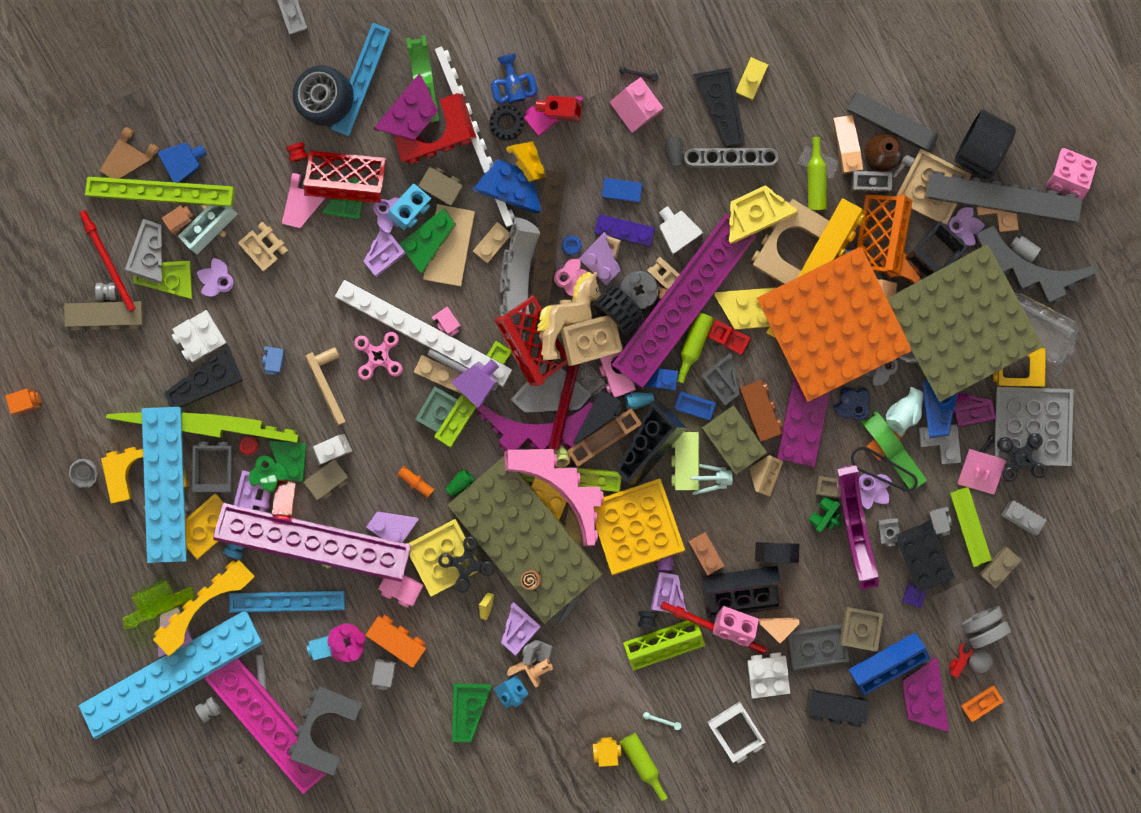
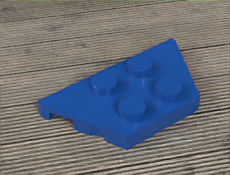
(509, 185)

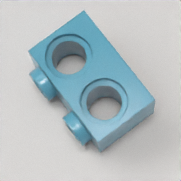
(406, 205)

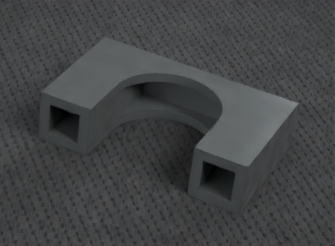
(305, 750)

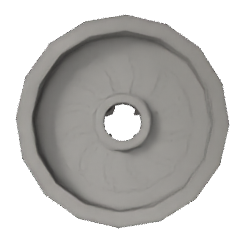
(986, 627)

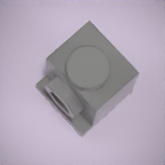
(940, 521)
(883, 526)

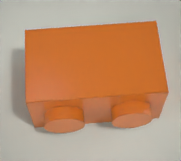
(23, 401)

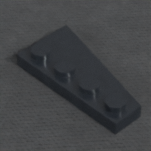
(721, 99)
(206, 380)

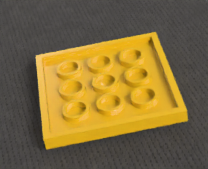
(637, 527)

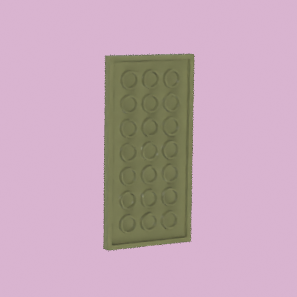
(525, 536)

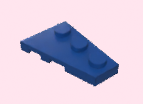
(938, 413)

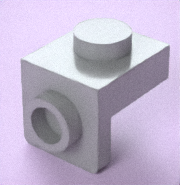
(536, 652)

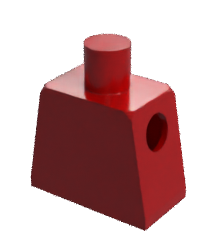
(568, 108)

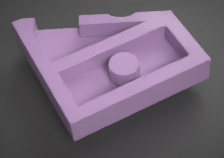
(392, 526)

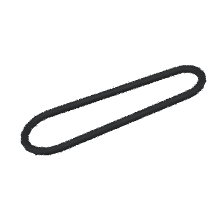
(887, 460)

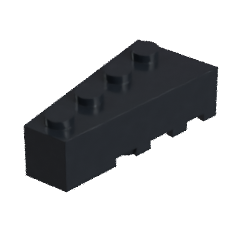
(654, 438)

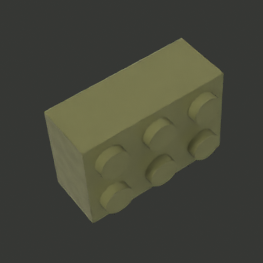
(734, 440)

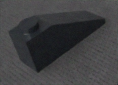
(601, 412)

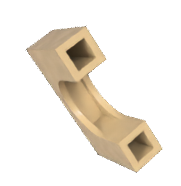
(768, 259)

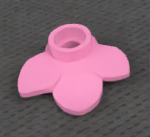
(573, 272)

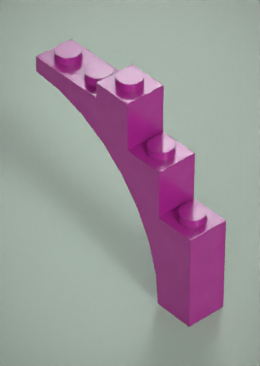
(517, 433)
(855, 527)

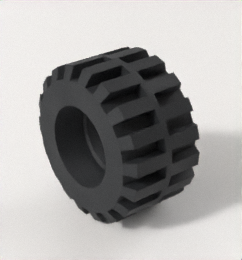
(620, 309)

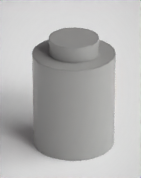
(1025, 248)

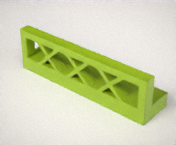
(970, 526)
(665, 647)

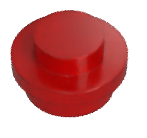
(248, 445)

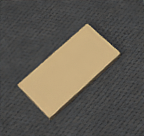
(451, 256)

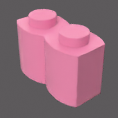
(404, 591)

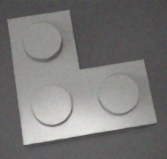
(948, 445)

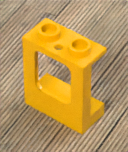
(1036, 372)

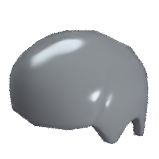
(83, 473)

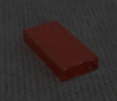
(284, 499)

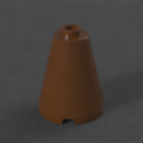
(878, 156)

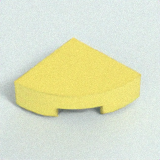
(486, 606)

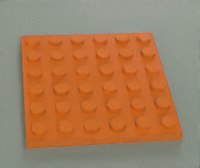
(834, 324)

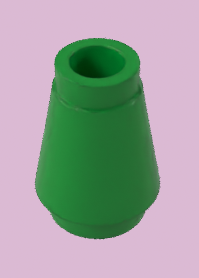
(460, 482)

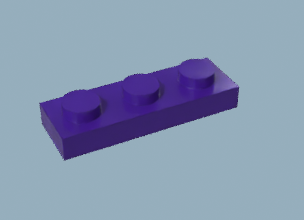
(624, 230)

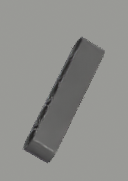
(892, 122)

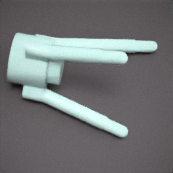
(723, 478)

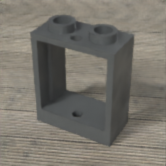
(204, 446)

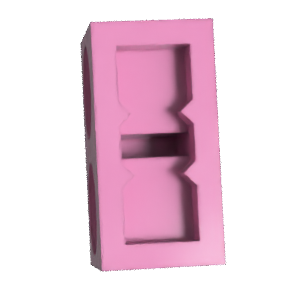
(736, 624)

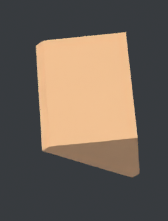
(779, 627)

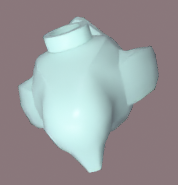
(905, 412)

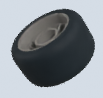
(310, 93)

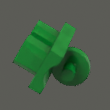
(820, 522)

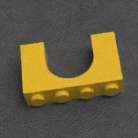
(116, 472)

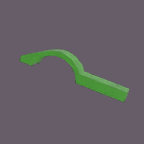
(421, 65)
(893, 449)

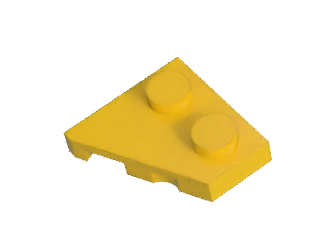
(528, 160)

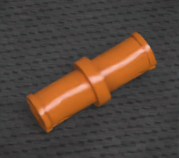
(415, 482)

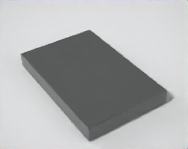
(816, 647)

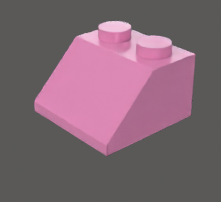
(636, 105)

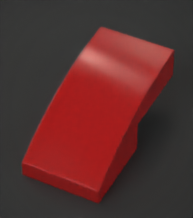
(729, 337)

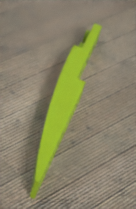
(215, 424)

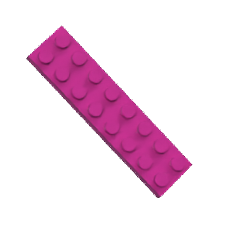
(263, 719)

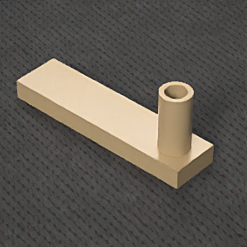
(314, 364)

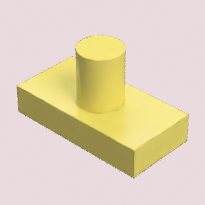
(751, 78)

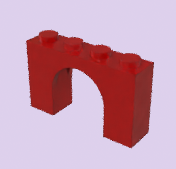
(458, 131)

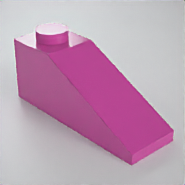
(539, 121)

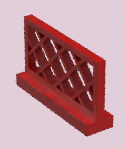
(343, 188)
(517, 345)

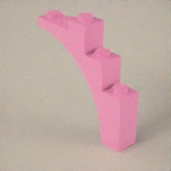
(565, 480)

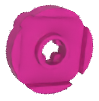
(355, 639)

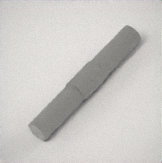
(261, 677)

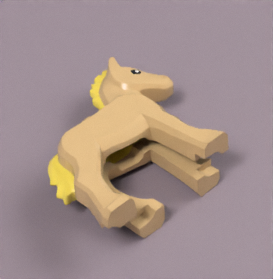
(567, 313)

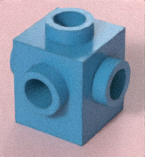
(511, 692)

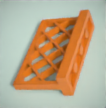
(898, 231)

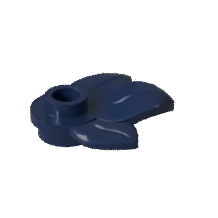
(851, 401)

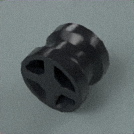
(647, 619)

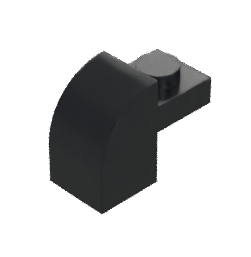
(777, 552)

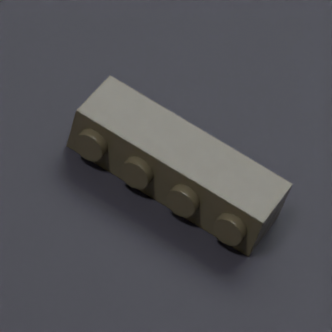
(103, 315)

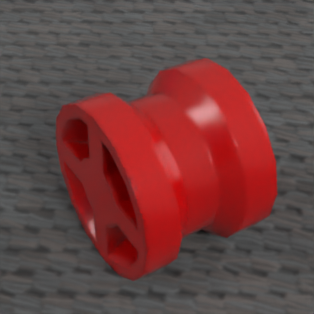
(296, 152)

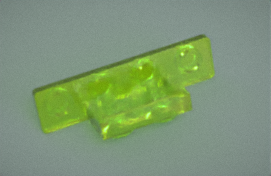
(154, 601)

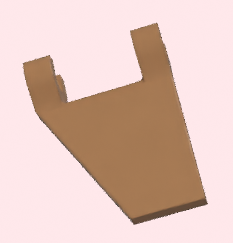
(125, 157)

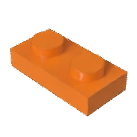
(982, 703)

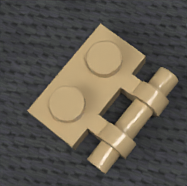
(258, 250)

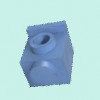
(273, 360)

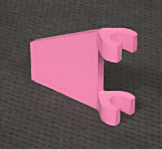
(298, 206)

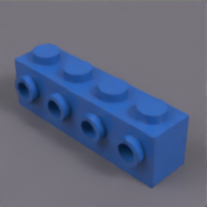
(889, 664)

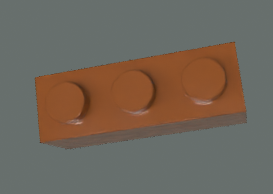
(761, 410)

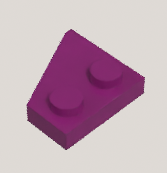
(973, 410)

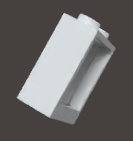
(725, 716)

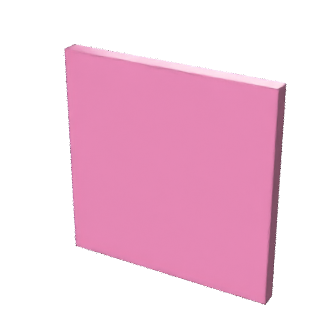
(981, 471)

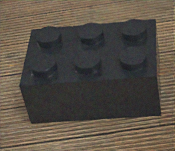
(925, 556)
(837, 707)

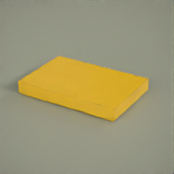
(202, 526)

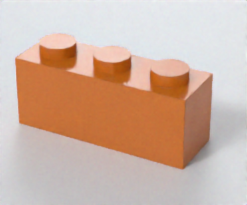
(396, 640)

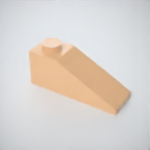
(848, 145)

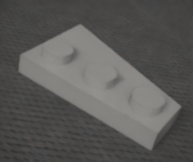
(145, 256)

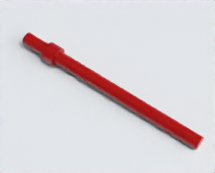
(91, 229)
(680, 612)

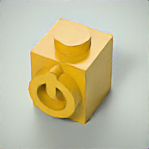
(606, 752)

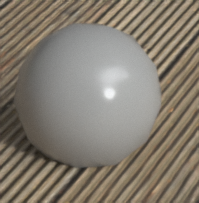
(980, 661)

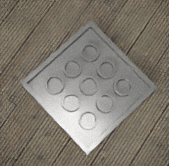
(1035, 411)

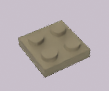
(861, 629)

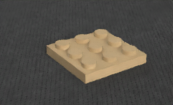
(915, 185)

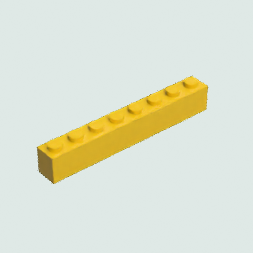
(834, 238)

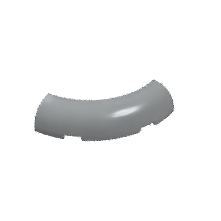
(517, 267)

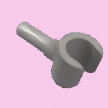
(906, 161)

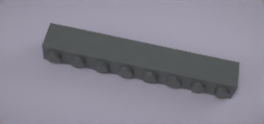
(1003, 198)

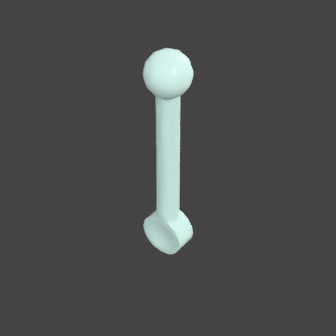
(676, 725)

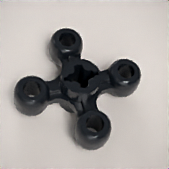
(1027, 450)
(464, 574)

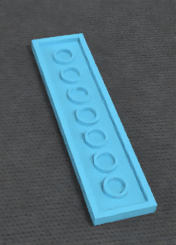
(164, 484)

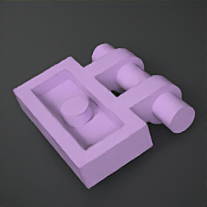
(247, 494)

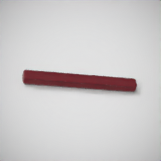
(563, 407)

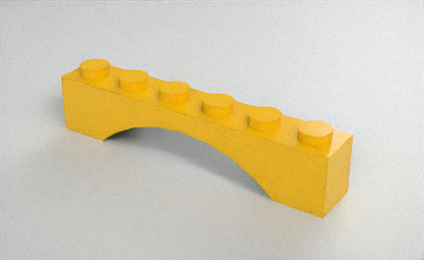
(173, 635)

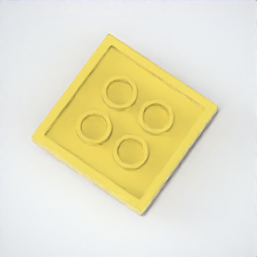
(429, 547)

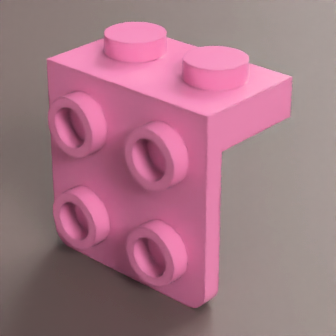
(1072, 174)

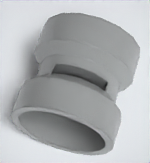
(106, 292)
(207, 710)

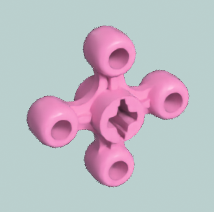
(372, 364)

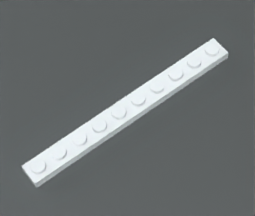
(479, 145)
(416, 329)

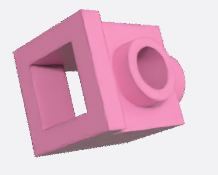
(447, 322)

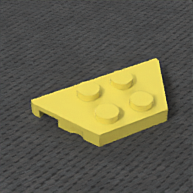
(756, 212)
(743, 308)

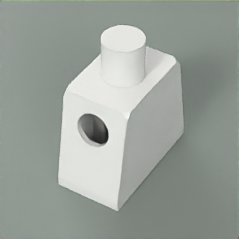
(678, 229)
(331, 449)

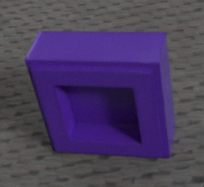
(913, 596)

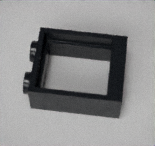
(924, 262)

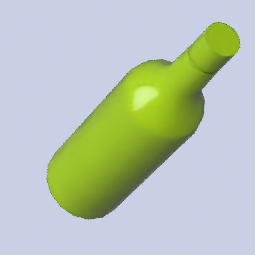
(816, 178)
(694, 343)
(642, 763)

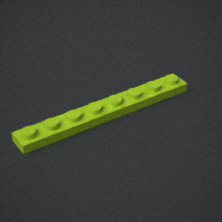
(160, 191)

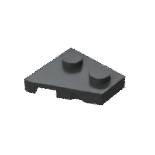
(723, 380)

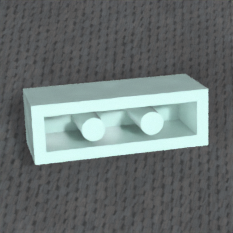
(206, 227)

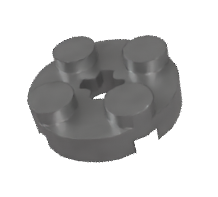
(649, 285)

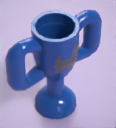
(513, 83)

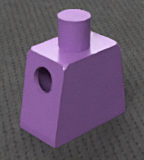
(477, 381)

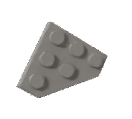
(548, 395)

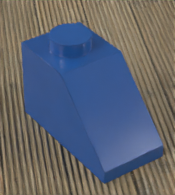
(663, 379)

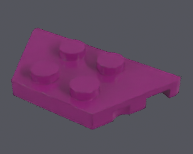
(409, 112)
(925, 696)

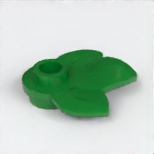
(267, 476)

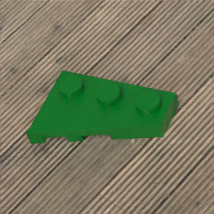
(427, 239)
(467, 709)

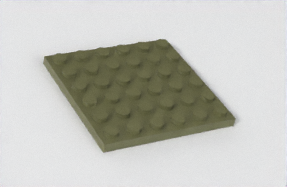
(964, 323)

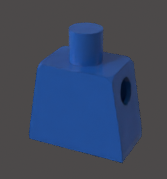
(182, 161)

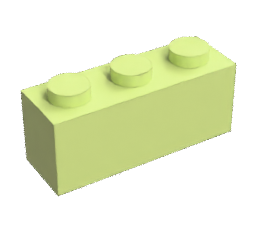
(686, 461)

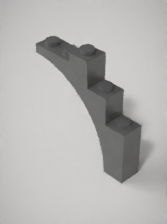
(1027, 274)

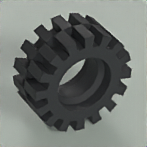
(506, 111)

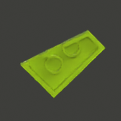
(175, 279)

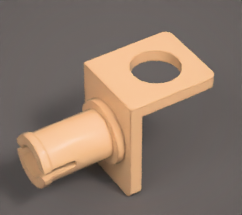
(532, 671)

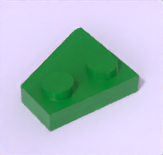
(344, 208)
(291, 457)

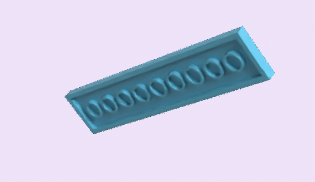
(170, 674)

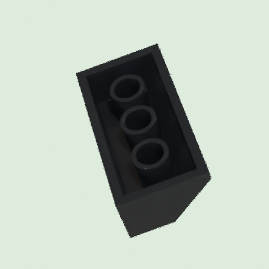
(743, 591)

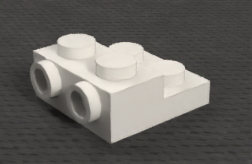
(198, 336)
(768, 675)

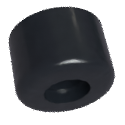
(985, 145)

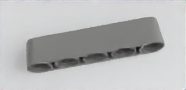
(738, 152)

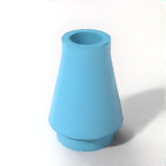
(637, 400)

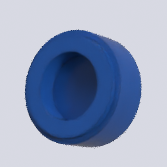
(571, 245)

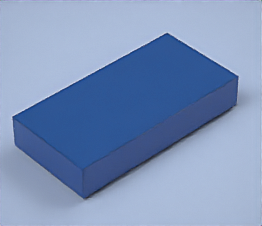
(622, 190)
(695, 406)

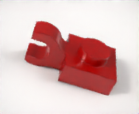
(958, 664)

